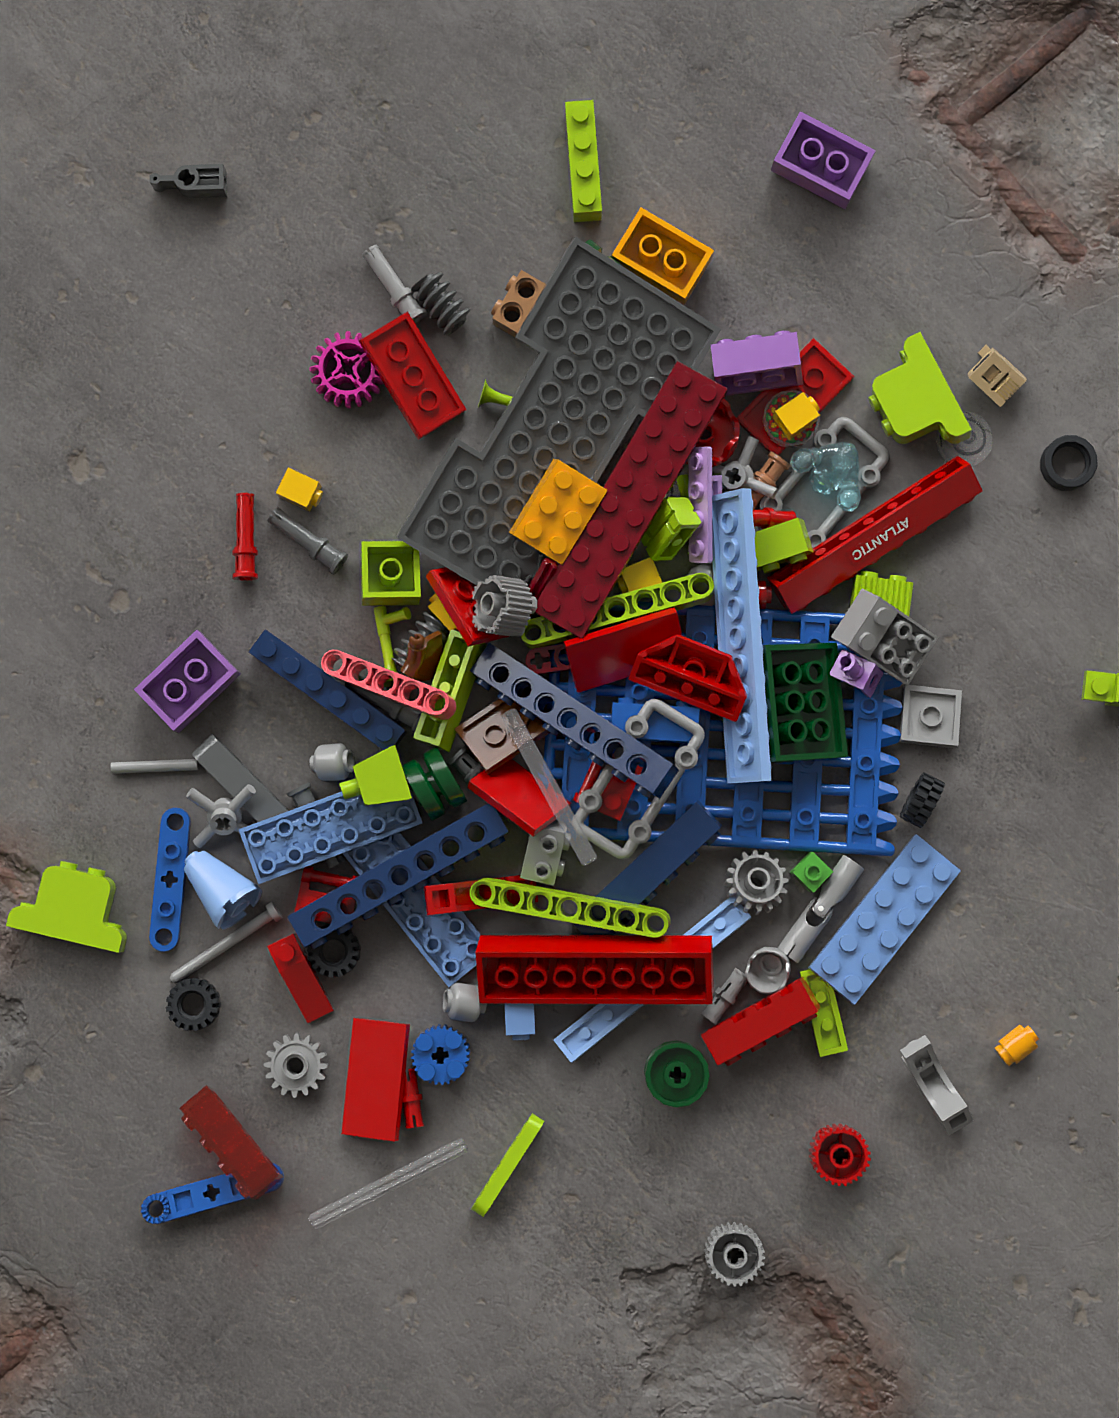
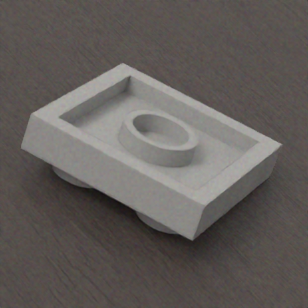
(930, 716)

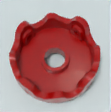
(725, 434)

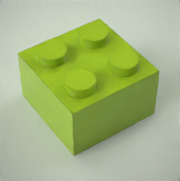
(389, 573)

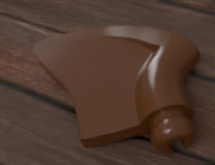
(423, 656)

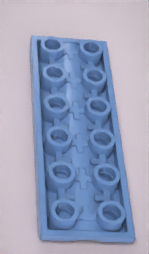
(321, 832)
(443, 939)

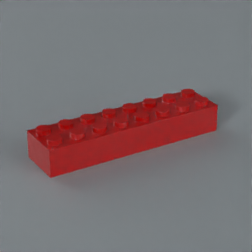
(595, 969)

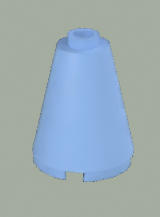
(220, 888)

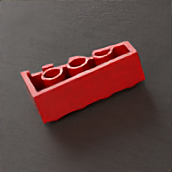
(761, 1021)

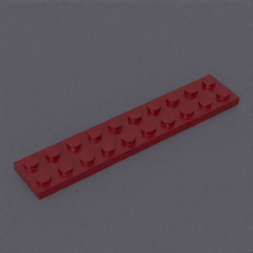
(631, 500)

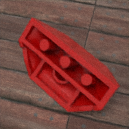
(692, 675)

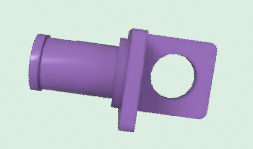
(856, 672)

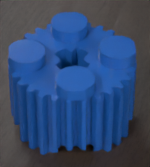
(429, 1067)

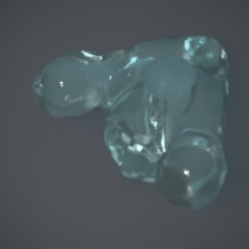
(833, 469)

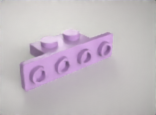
(700, 490)

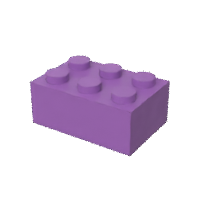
(822, 160)
(757, 363)
(187, 681)

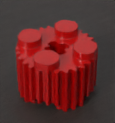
(850, 1166)

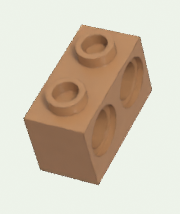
(515, 302)

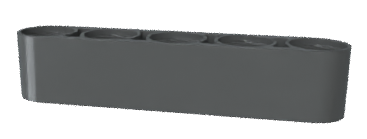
(236, 776)

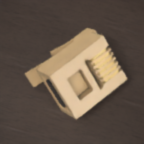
(996, 376)

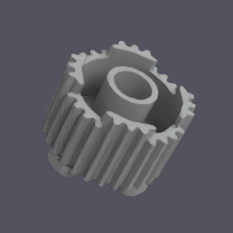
(503, 605)
(747, 1263)

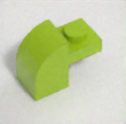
(1101, 687)

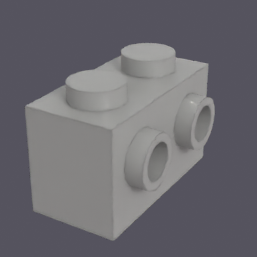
(543, 855)

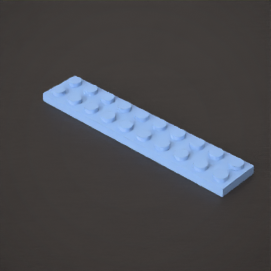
(740, 632)

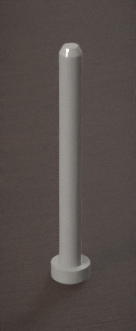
(271, 913)

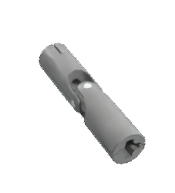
(832, 891)

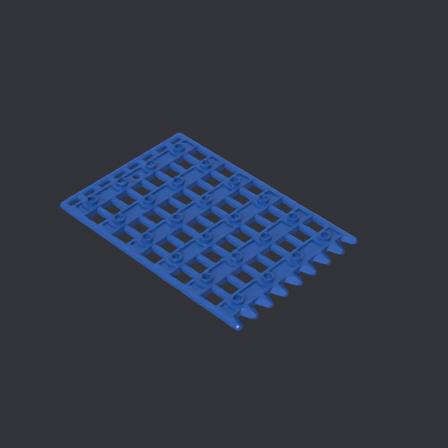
(865, 758)

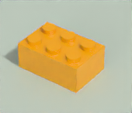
(663, 255)
(558, 511)

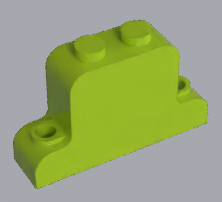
(917, 398)
(72, 908)

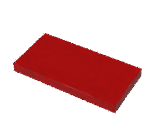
(412, 375)
(822, 380)
(611, 652)
(375, 1079)

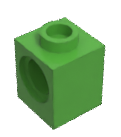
(811, 872)

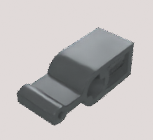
(208, 179)

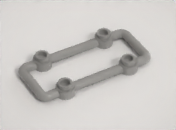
(867, 479)
(685, 758)

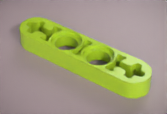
(507, 1165)

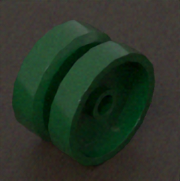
(431, 785)
(680, 1090)

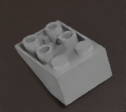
(884, 636)

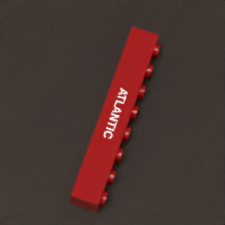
(876, 534)

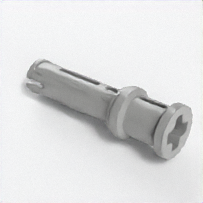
(400, 296)

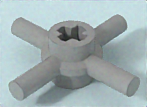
(743, 469)
(222, 815)

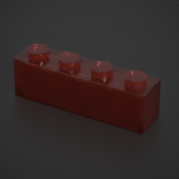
(230, 1142)

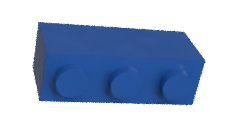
(659, 727)

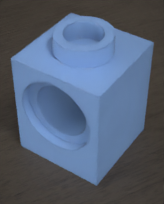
(519, 1020)

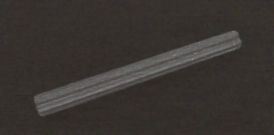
(549, 787)
(388, 1183)

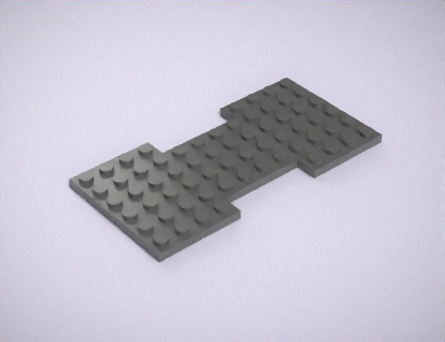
(600, 362)

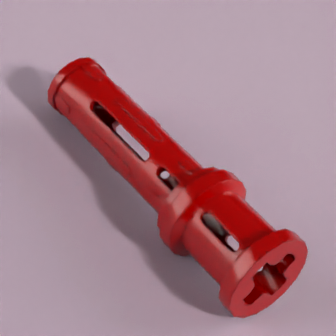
(244, 549)

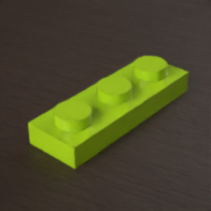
(828, 1024)

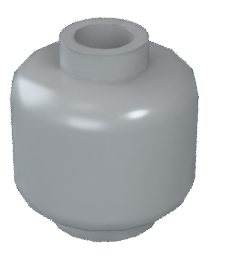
(332, 762)
(463, 1003)

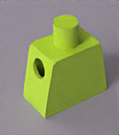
(378, 779)

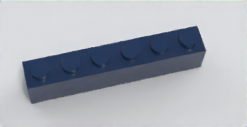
(327, 691)
(657, 864)

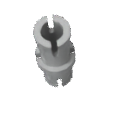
(725, 996)

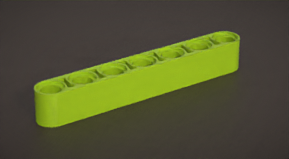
(632, 611)
(556, 911)

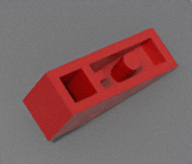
(300, 977)

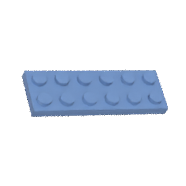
(884, 919)

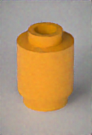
(1017, 1045)

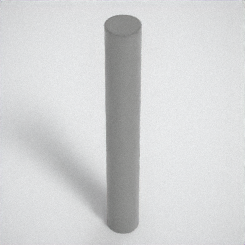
(154, 766)

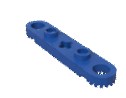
(167, 901)
(191, 1198)

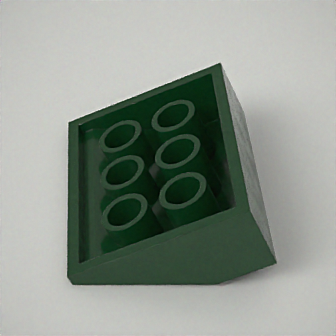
(803, 702)

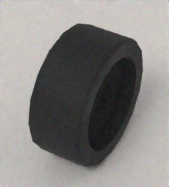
(1068, 441)

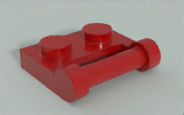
(615, 795)
(308, 896)

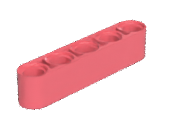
(378, 676)

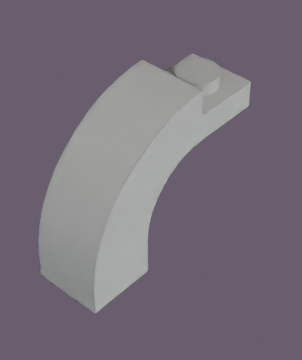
(935, 1085)

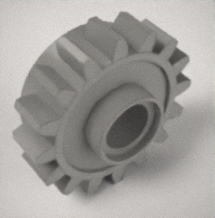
(750, 895)
(282, 1072)

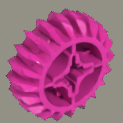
(334, 349)

